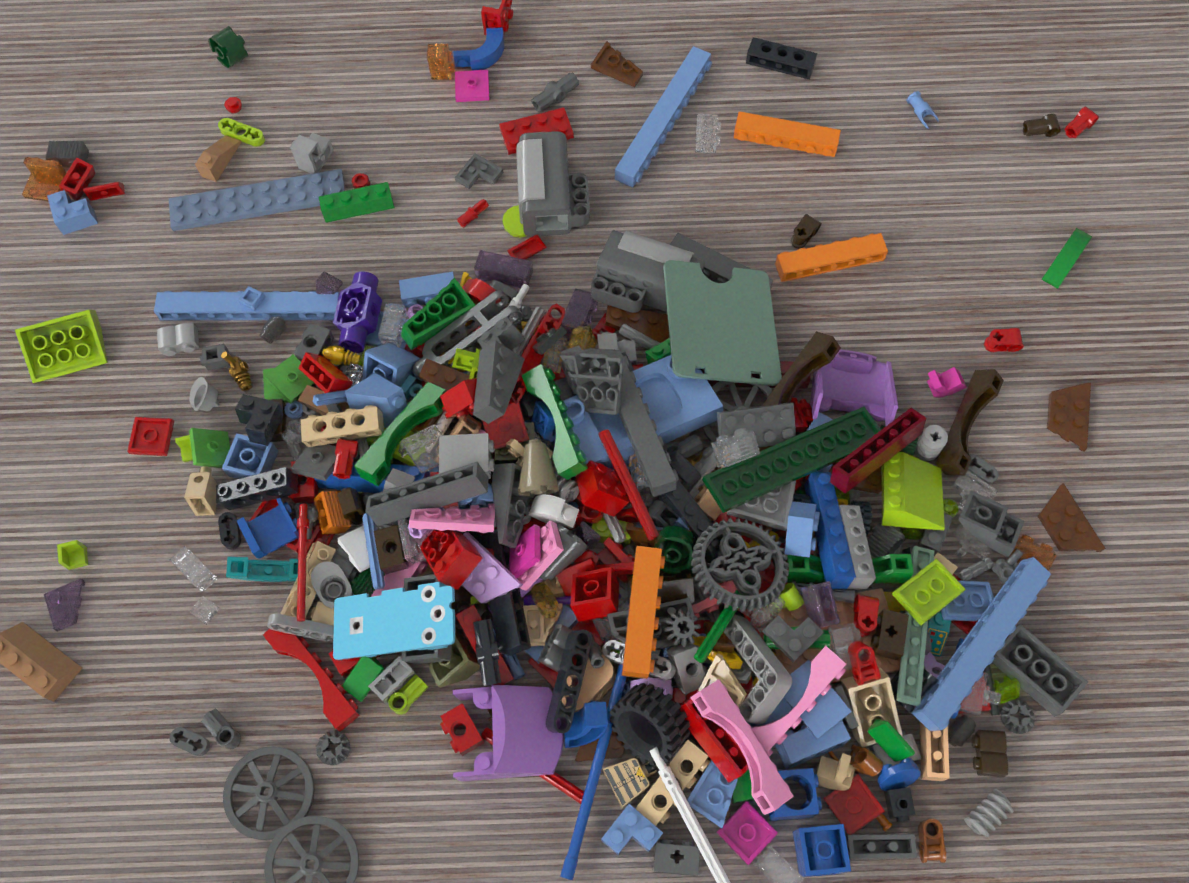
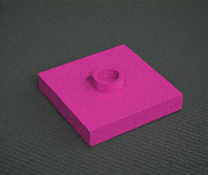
(472, 85)
(526, 552)
(747, 832)

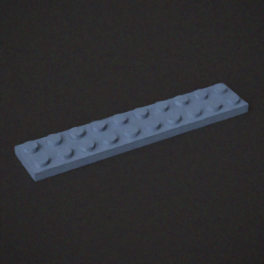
(253, 200)

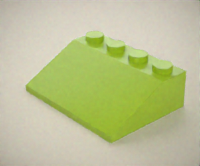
(62, 345)
(912, 493)

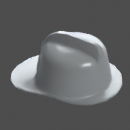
(203, 395)
(330, 583)

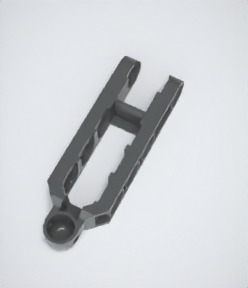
(480, 316)

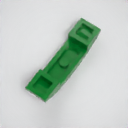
(1066, 258)

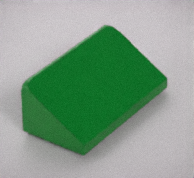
(362, 676)
(890, 740)

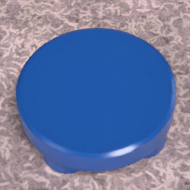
(899, 775)

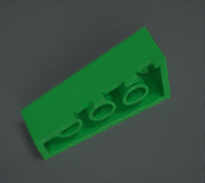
(436, 315)

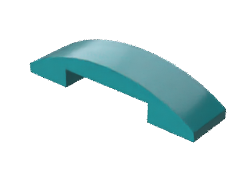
(262, 570)

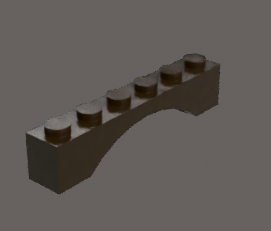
(816, 354)
(981, 390)

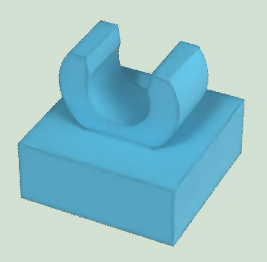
(409, 386)

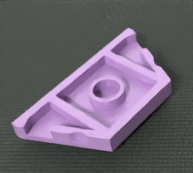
(489, 576)

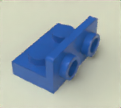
(544, 421)

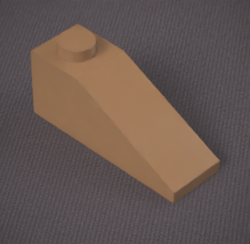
(216, 157)

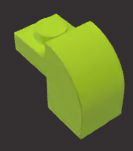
(467, 361)

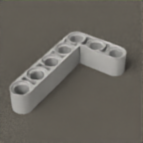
(772, 675)

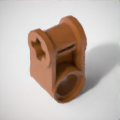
(865, 761)
(931, 843)

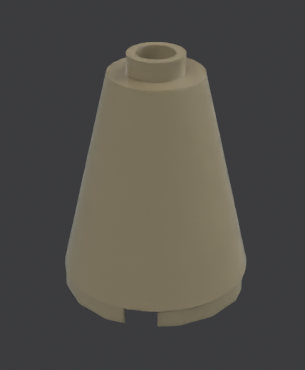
(537, 471)

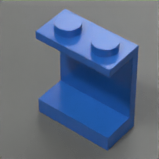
(270, 530)

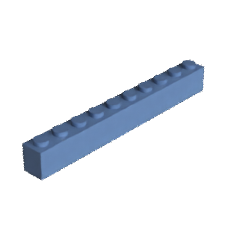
(663, 117)
(225, 306)
(981, 645)

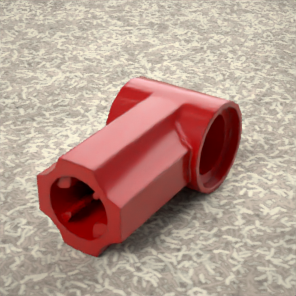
(1084, 119)
(345, 454)

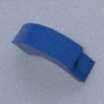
(485, 55)

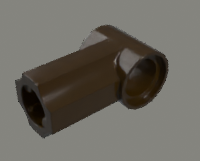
(1047, 125)

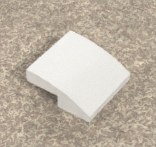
(355, 546)

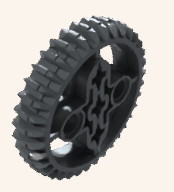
(740, 564)

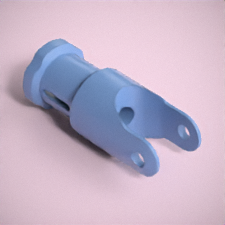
(921, 108)

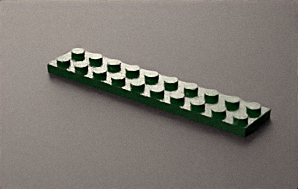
(790, 459)

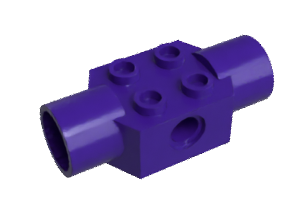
(358, 311)

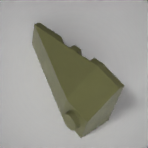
(462, 663)

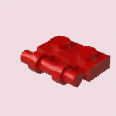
(800, 409)

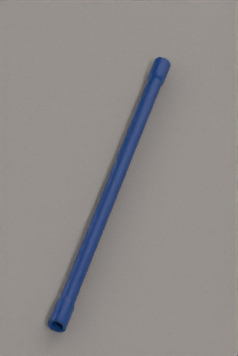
(571, 859)

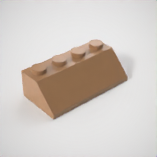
(36, 661)

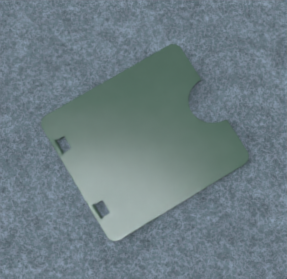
(721, 325)

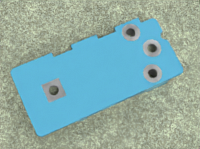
(394, 621)

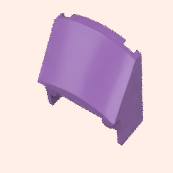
(855, 382)
(519, 733)

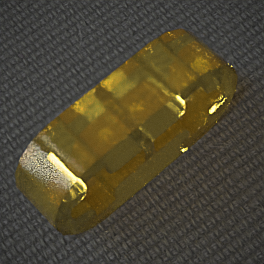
(542, 601)

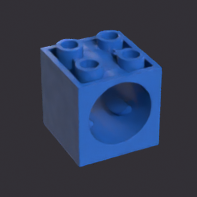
(811, 807)
(821, 850)

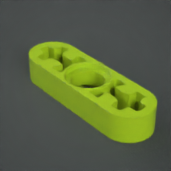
(237, 126)

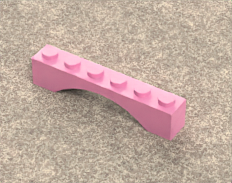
(823, 670)
(767, 785)

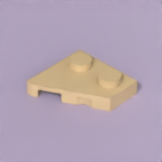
(539, 626)
(720, 670)

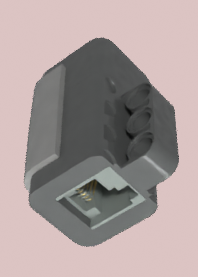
(546, 188)
(634, 271)

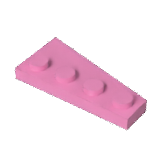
(454, 519)

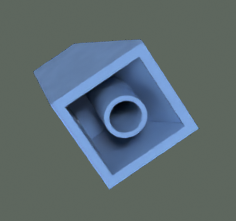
(389, 363)
(380, 393)

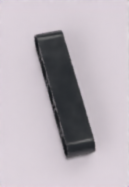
(561, 687)

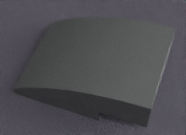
(991, 523)

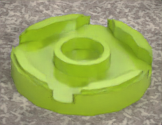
(512, 222)

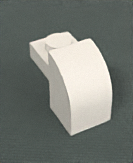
(553, 508)

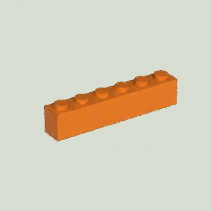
(786, 134)
(831, 257)
(642, 610)

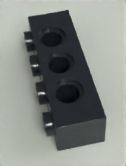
(781, 58)
(257, 488)

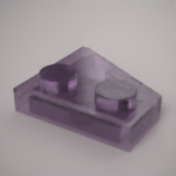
(64, 604)

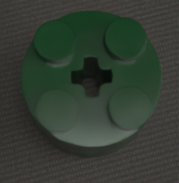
(228, 47)
(676, 547)

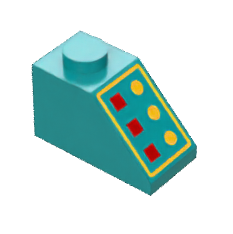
(938, 632)

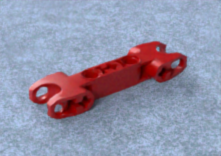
(532, 358)

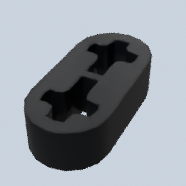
(225, 531)

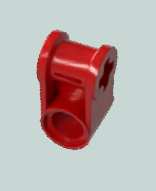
(1004, 340)
(865, 611)
(863, 667)

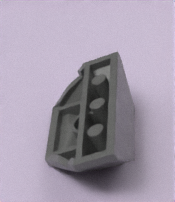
(619, 620)

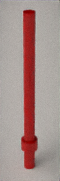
(302, 525)

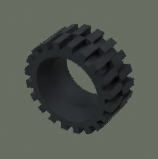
(638, 734)

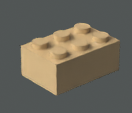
(870, 703)

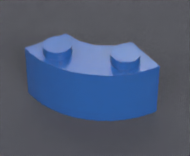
(587, 724)

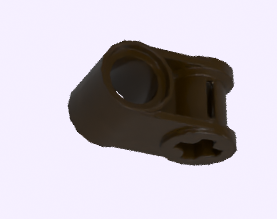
(805, 231)

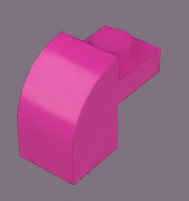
(946, 382)

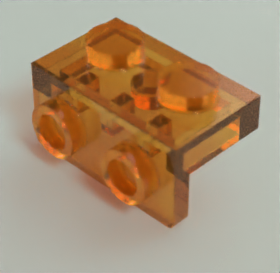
(1042, 553)

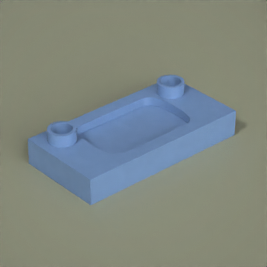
(673, 402)

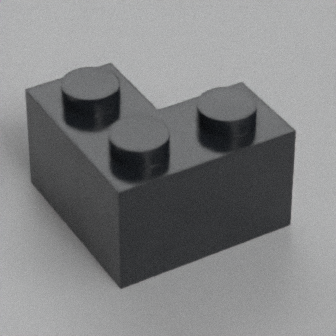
(260, 416)

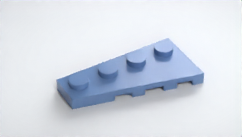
(712, 795)

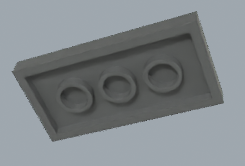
(769, 423)

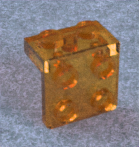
(44, 178)

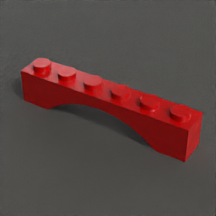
(335, 705)

